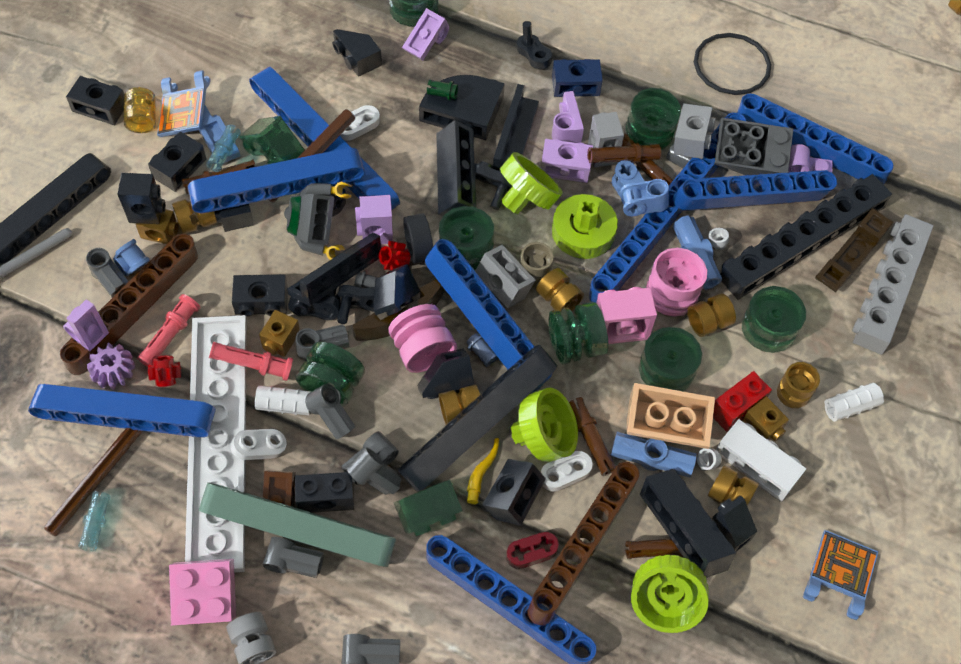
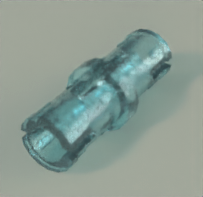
(223, 148)
(94, 521)

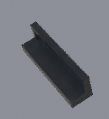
(516, 127)
(337, 270)

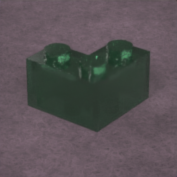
(272, 139)

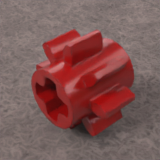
(394, 255)
(164, 371)

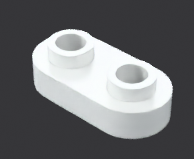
(360, 125)
(260, 444)
(565, 472)

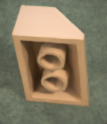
(670, 415)

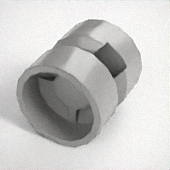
(250, 637)

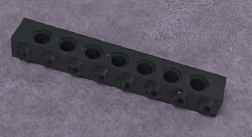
(821, 227)

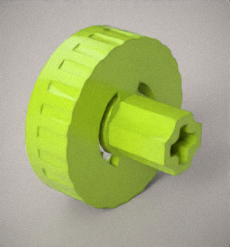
(528, 184)
(590, 216)
(546, 425)
(670, 578)

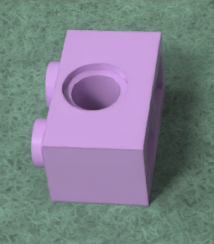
(566, 160)
(375, 217)

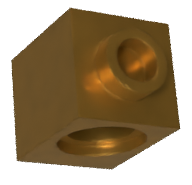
(160, 232)

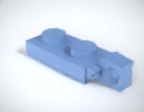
(213, 130)

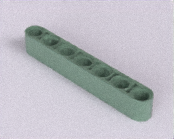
(297, 524)

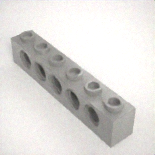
(899, 267)

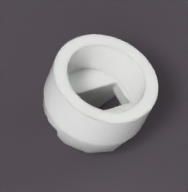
(715, 236)
(708, 459)

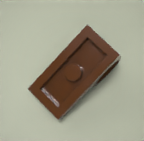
(279, 486)

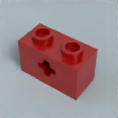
(739, 399)

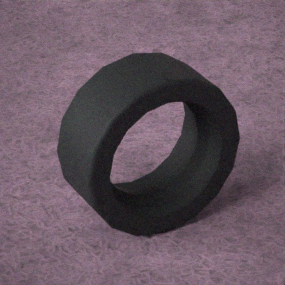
(417, 236)

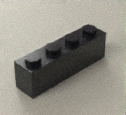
(455, 167)
(687, 522)

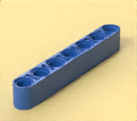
(823, 143)
(274, 180)
(754, 190)
(478, 304)
(122, 410)
(502, 588)

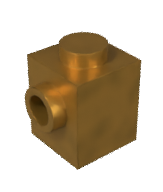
(279, 333)
(767, 419)

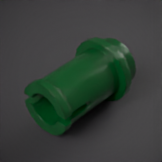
(443, 89)

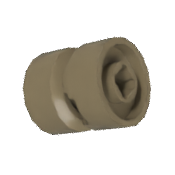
(537, 260)

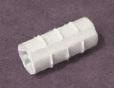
(281, 400)
(854, 402)

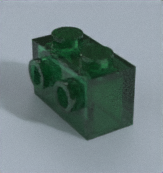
(428, 507)

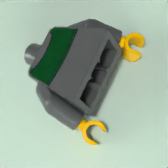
(311, 217)

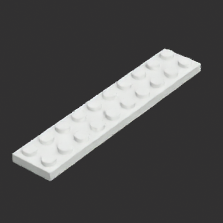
(211, 456)

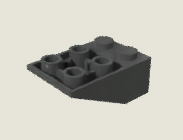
(753, 147)

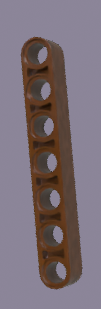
(136, 291)
(580, 551)

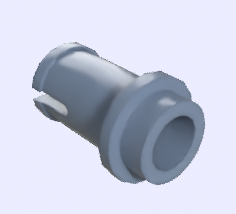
(481, 349)

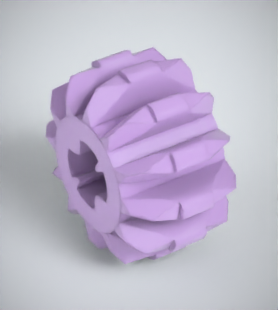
(120, 363)

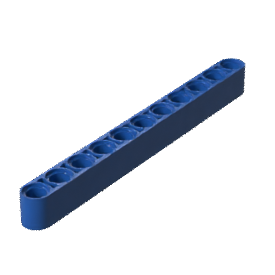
(648, 229)

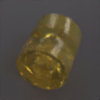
(139, 110)

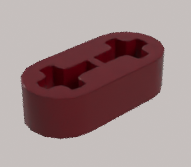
(530, 544)

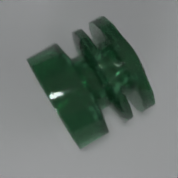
(653, 117)
(578, 332)

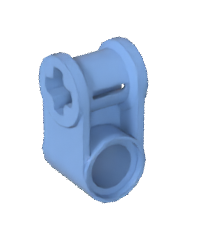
(625, 173)
(646, 197)
(130, 258)

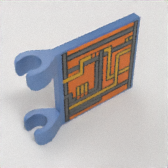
(183, 108)
(844, 568)

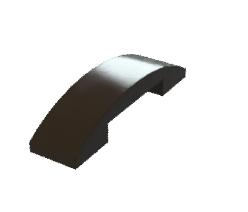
(854, 251)
(374, 328)

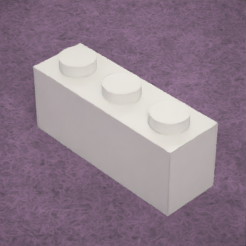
(760, 459)

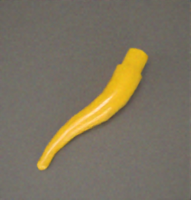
(475, 479)

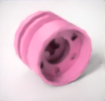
(676, 281)
(421, 336)

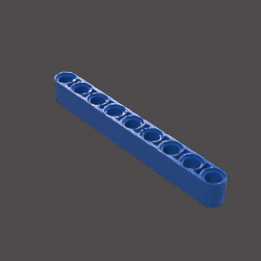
(309, 125)

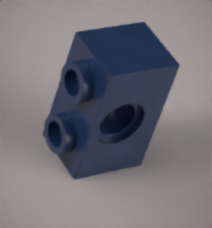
(579, 76)

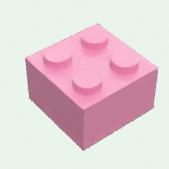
(627, 314)
(202, 592)

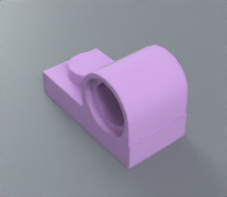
(428, 30)
(568, 123)
(801, 160)
(86, 325)

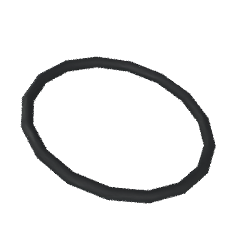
(729, 91)

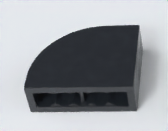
(474, 106)

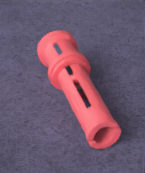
(174, 322)
(263, 362)

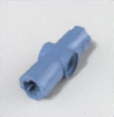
(692, 239)
(637, 449)

